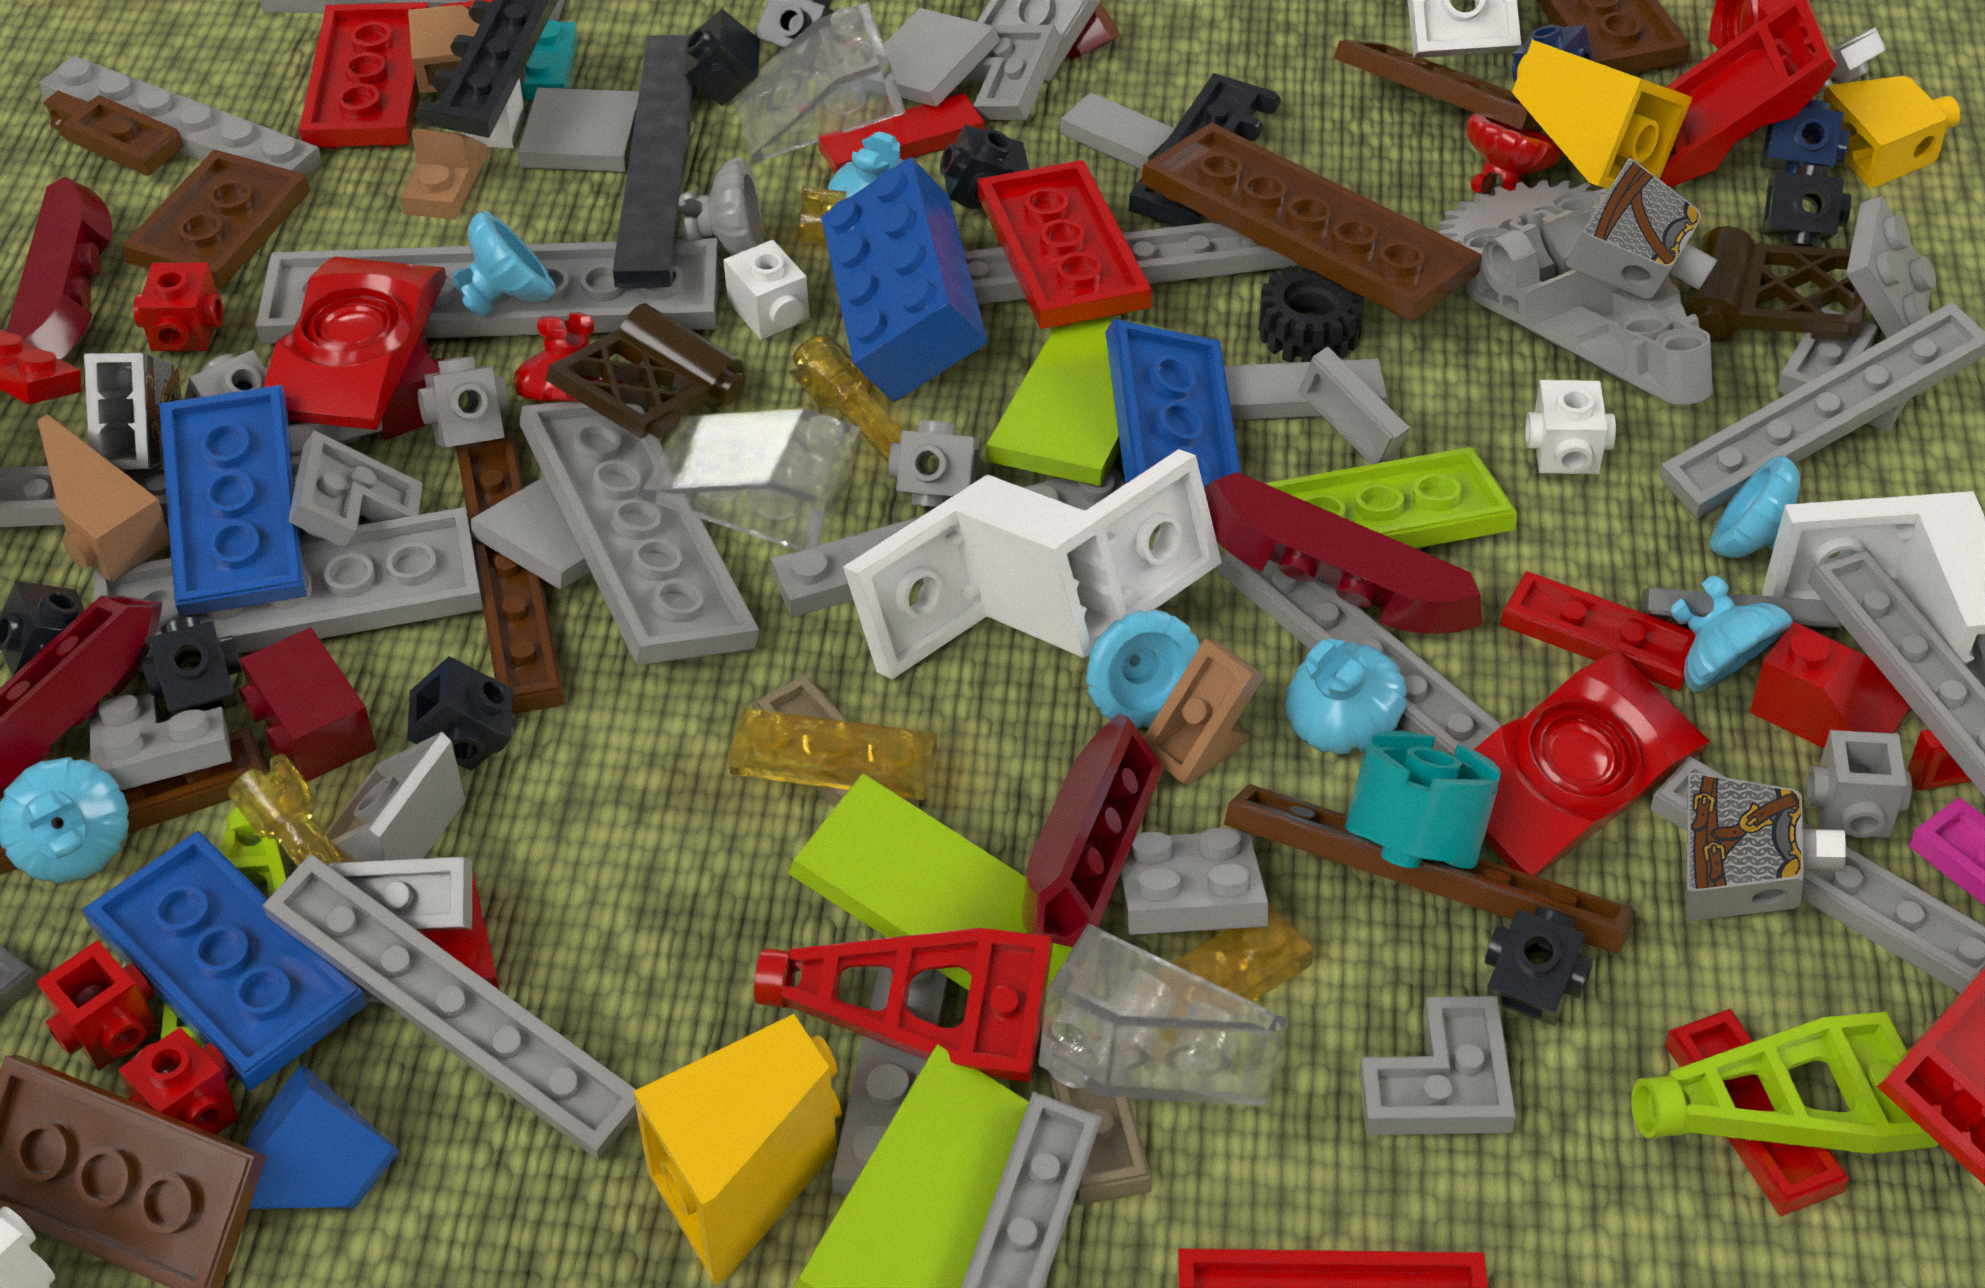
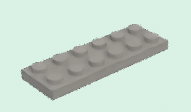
(646, 558)
(381, 579)

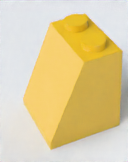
(1599, 112)
(740, 1137)

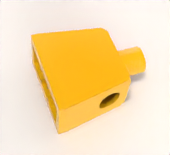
(1891, 126)

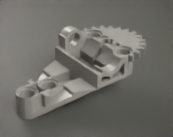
(1525, 244)

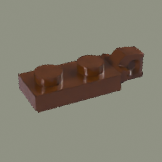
(114, 131)

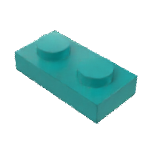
(551, 59)

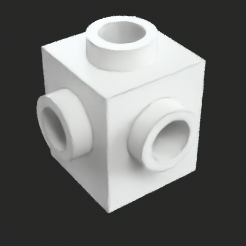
(1570, 427)

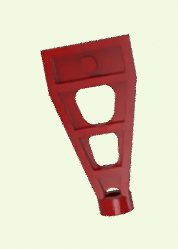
(1002, 1004)

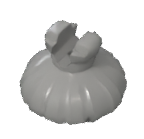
(728, 212)

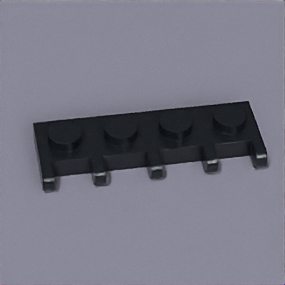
(488, 67)
(1220, 102)

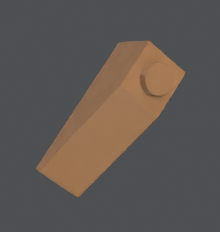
(105, 512)

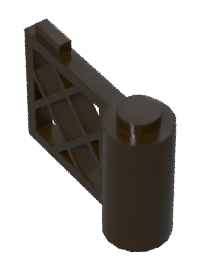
(1735, 289)
(660, 355)

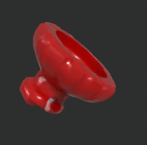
(1508, 152)
(557, 344)

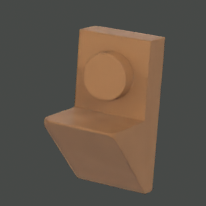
(443, 173)
(1201, 713)

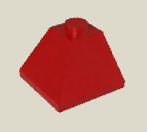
(1823, 686)

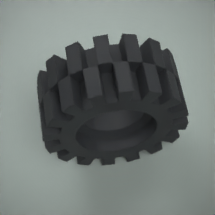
(1302, 334)

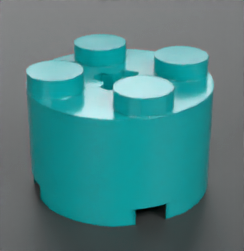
(1423, 800)

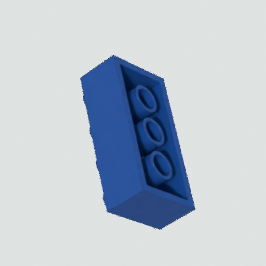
(902, 280)

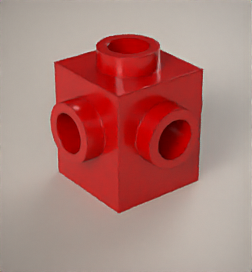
(179, 307)
(98, 1006)
(182, 1081)

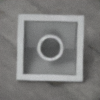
(401, 805)

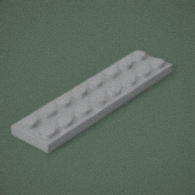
(580, 278)

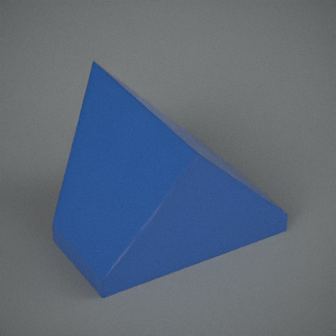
(315, 1148)

